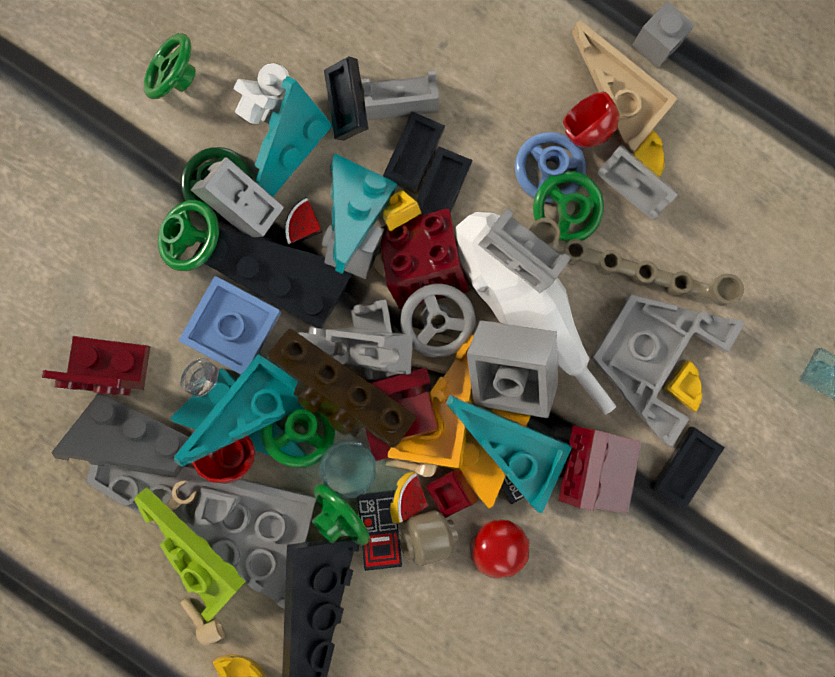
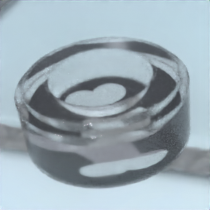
(199, 377)

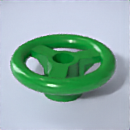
(172, 69)
(581, 203)
(180, 234)
(309, 422)
(338, 517)

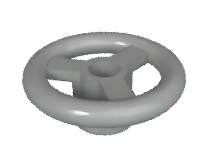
(432, 308)

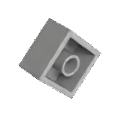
(513, 368)

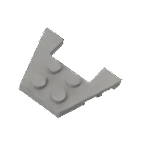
(645, 347)

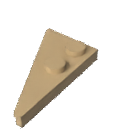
(635, 93)

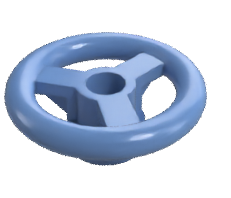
(552, 153)

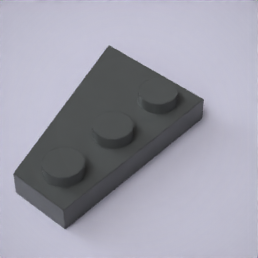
(121, 437)

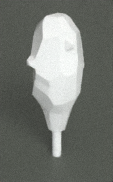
(521, 305)

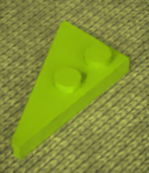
(191, 556)

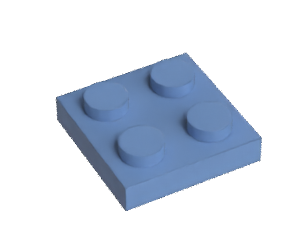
(230, 325)

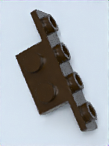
(338, 391)

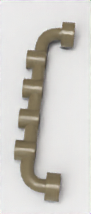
(722, 290)

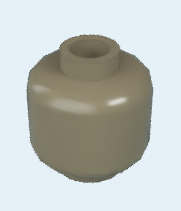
(428, 538)

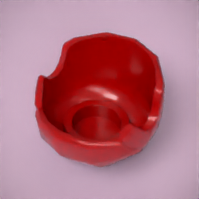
(592, 120)
(228, 462)
(500, 549)

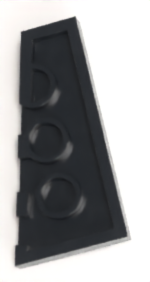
(280, 274)
(313, 598)

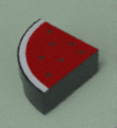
(301, 223)

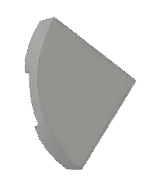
(214, 506)

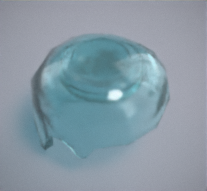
(348, 468)

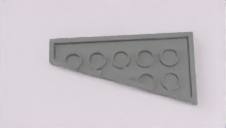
(249, 539)

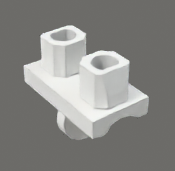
(261, 96)

